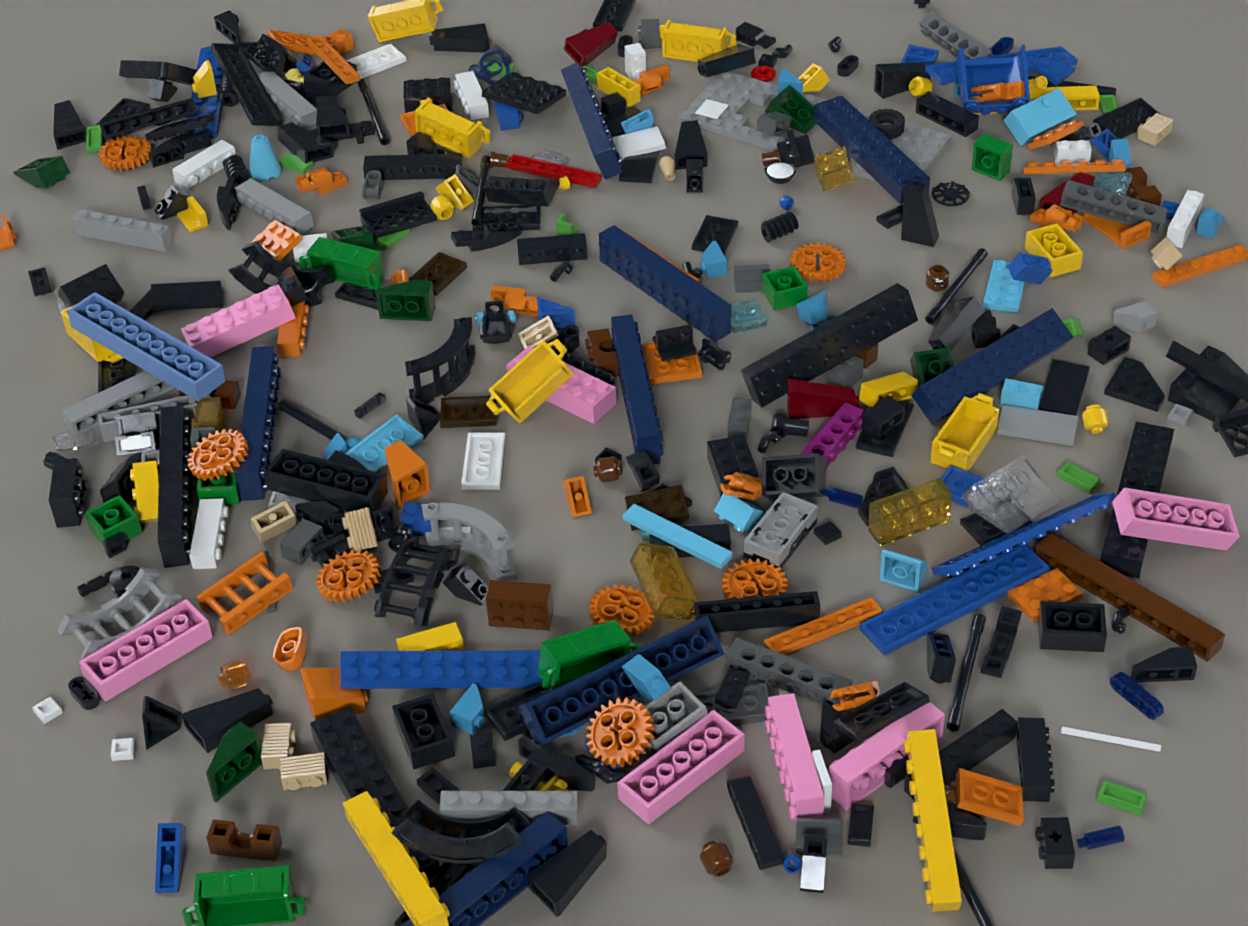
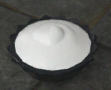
(780, 172)

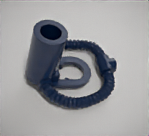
(481, 70)

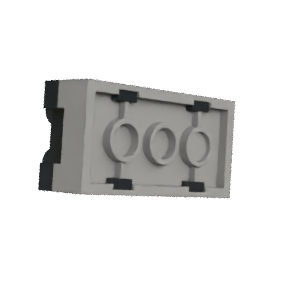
(780, 530)

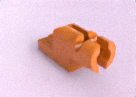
(652, 79)
(999, 92)
(320, 181)
(1058, 215)
(516, 300)
(742, 486)
(855, 695)

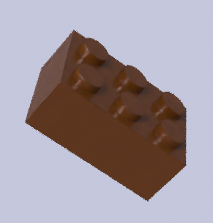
(519, 605)

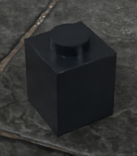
(612, 103)
(482, 750)

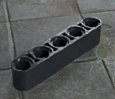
(754, 822)

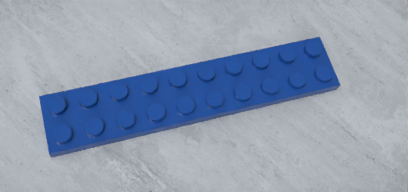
(947, 72)
(211, 103)
(1022, 535)
(952, 599)
(439, 669)

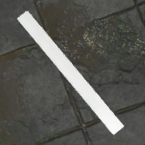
(1112, 739)

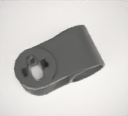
(373, 185)

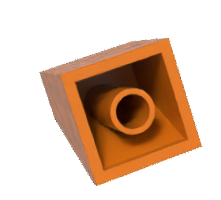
(406, 473)
(325, 694)

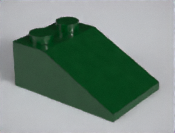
(794, 105)
(44, 171)
(356, 236)
(407, 301)
(930, 364)
(234, 760)

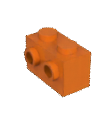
(340, 41)

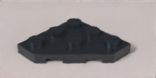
(1135, 385)
(885, 484)

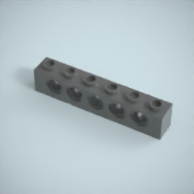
(952, 38)
(1112, 206)
(785, 672)

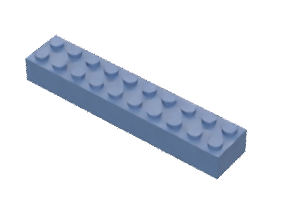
(146, 346)

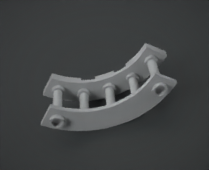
(491, 551)
(85, 622)

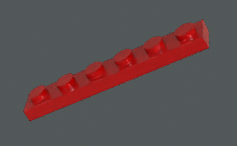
(553, 171)

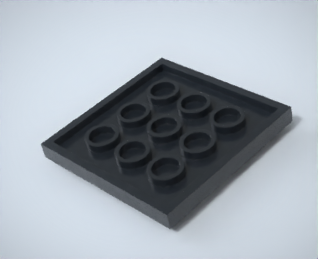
(524, 93)

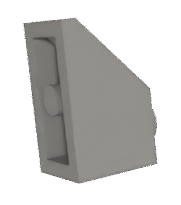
(1135, 317)

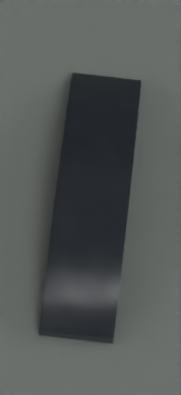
(1002, 642)

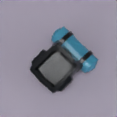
(495, 325)

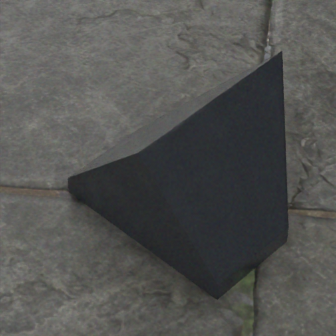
(422, 415)
(158, 721)

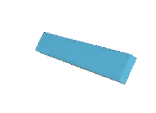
(677, 536)

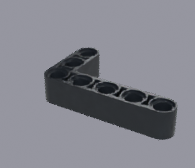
(156, 69)
(570, 339)

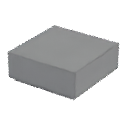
(1180, 414)

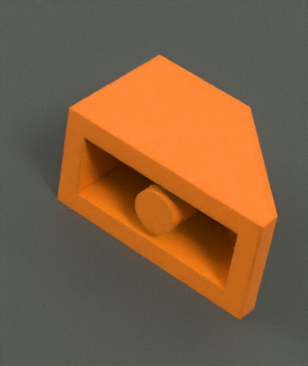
(577, 496)

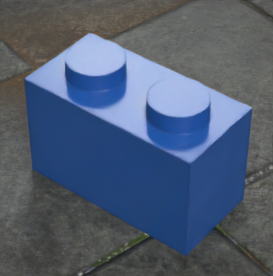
(1030, 268)

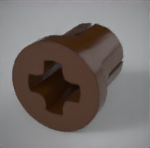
(770, 157)
(498, 160)

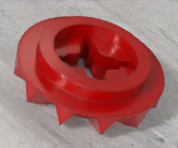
(763, 73)

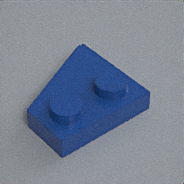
(1053, 70)
(1103, 142)
(559, 315)

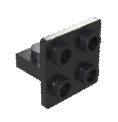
(796, 150)
(675, 342)

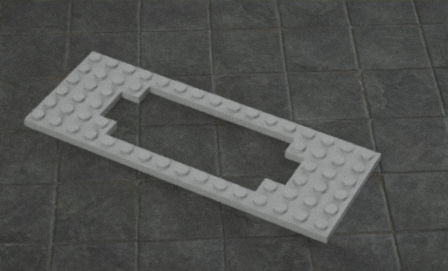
(736, 90)

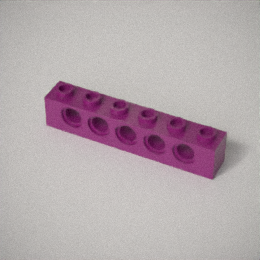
(836, 433)

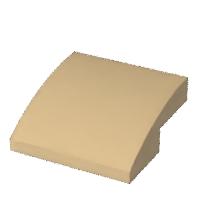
(537, 332)

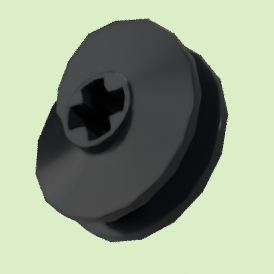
(121, 578)

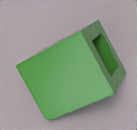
(564, 227)
(1074, 326)

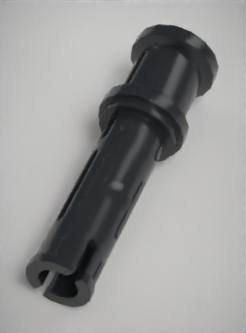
(1084, 133)

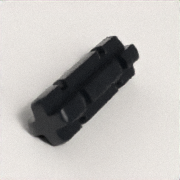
(297, 86)
(369, 405)
(94, 584)
(590, 763)

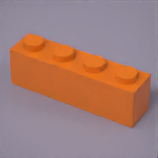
(291, 334)

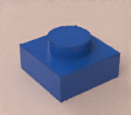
(1171, 208)

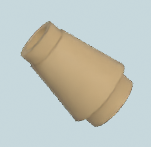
(667, 166)

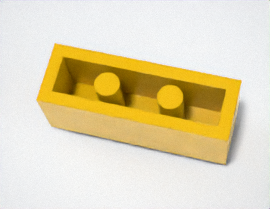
(611, 81)
(897, 386)
(146, 490)
(435, 639)

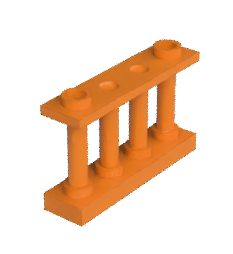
(253, 605)

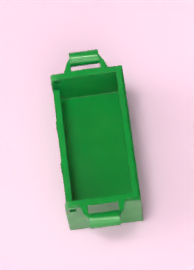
(346, 262)
(581, 652)
(244, 898)

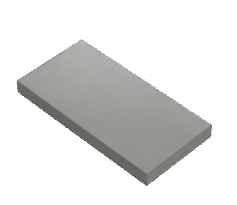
(1037, 425)

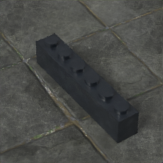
(148, 119)
(413, 166)
(760, 611)
(974, 746)

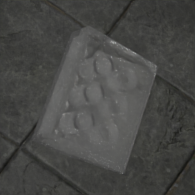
(1010, 496)

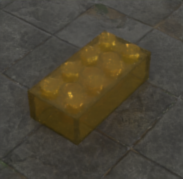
(910, 512)
(664, 581)

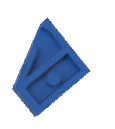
(920, 54)
(304, 63)

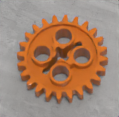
(134, 150)
(830, 262)
(217, 454)
(348, 576)
(765, 580)
(623, 605)
(619, 715)

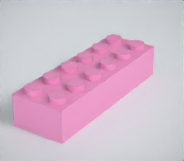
(239, 322)
(581, 394)
(1175, 519)
(145, 649)
(793, 758)
(680, 767)
(864, 767)

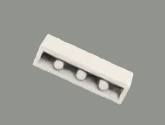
(471, 95)
(202, 165)
(1185, 218)
(208, 533)

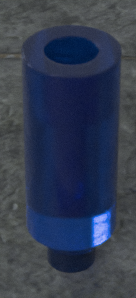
(844, 497)
(1101, 838)

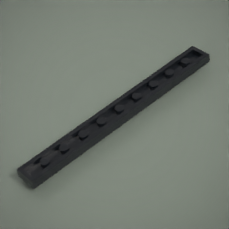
(449, 873)

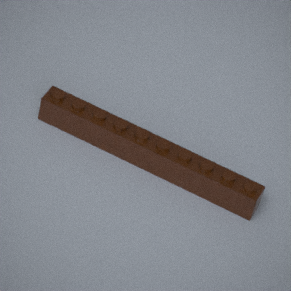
(1123, 592)

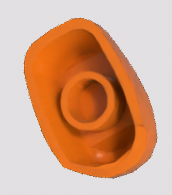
(290, 649)

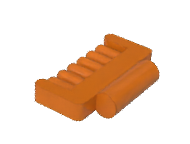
(399, 277)

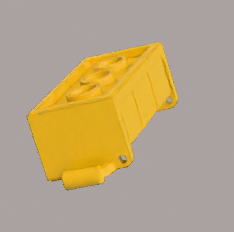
(404, 19)
(693, 42)
(450, 129)
(93, 348)
(530, 381)
(965, 433)

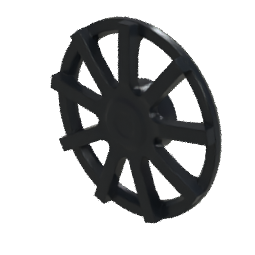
(950, 194)

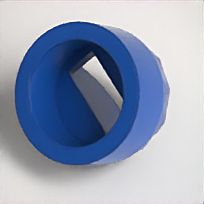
(786, 202)
(796, 861)

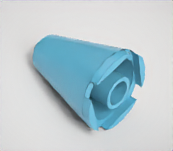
(263, 160)

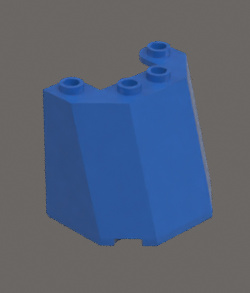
(991, 71)

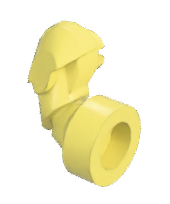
(295, 75)

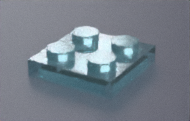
(1113, 182)
(746, 316)

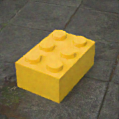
(1056, 246)

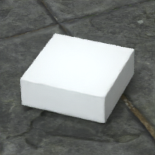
(47, 710)
(122, 749)

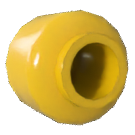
(920, 86)
(442, 207)
(1095, 419)

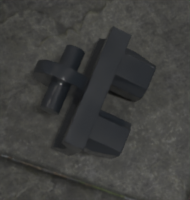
(713, 354)
(327, 545)

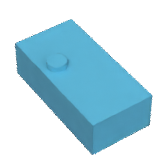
(1039, 116)

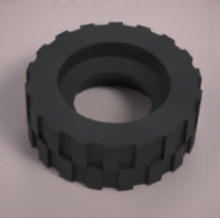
(888, 116)

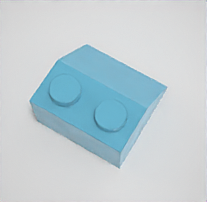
(1021, 394)
(740, 512)
(902, 570)

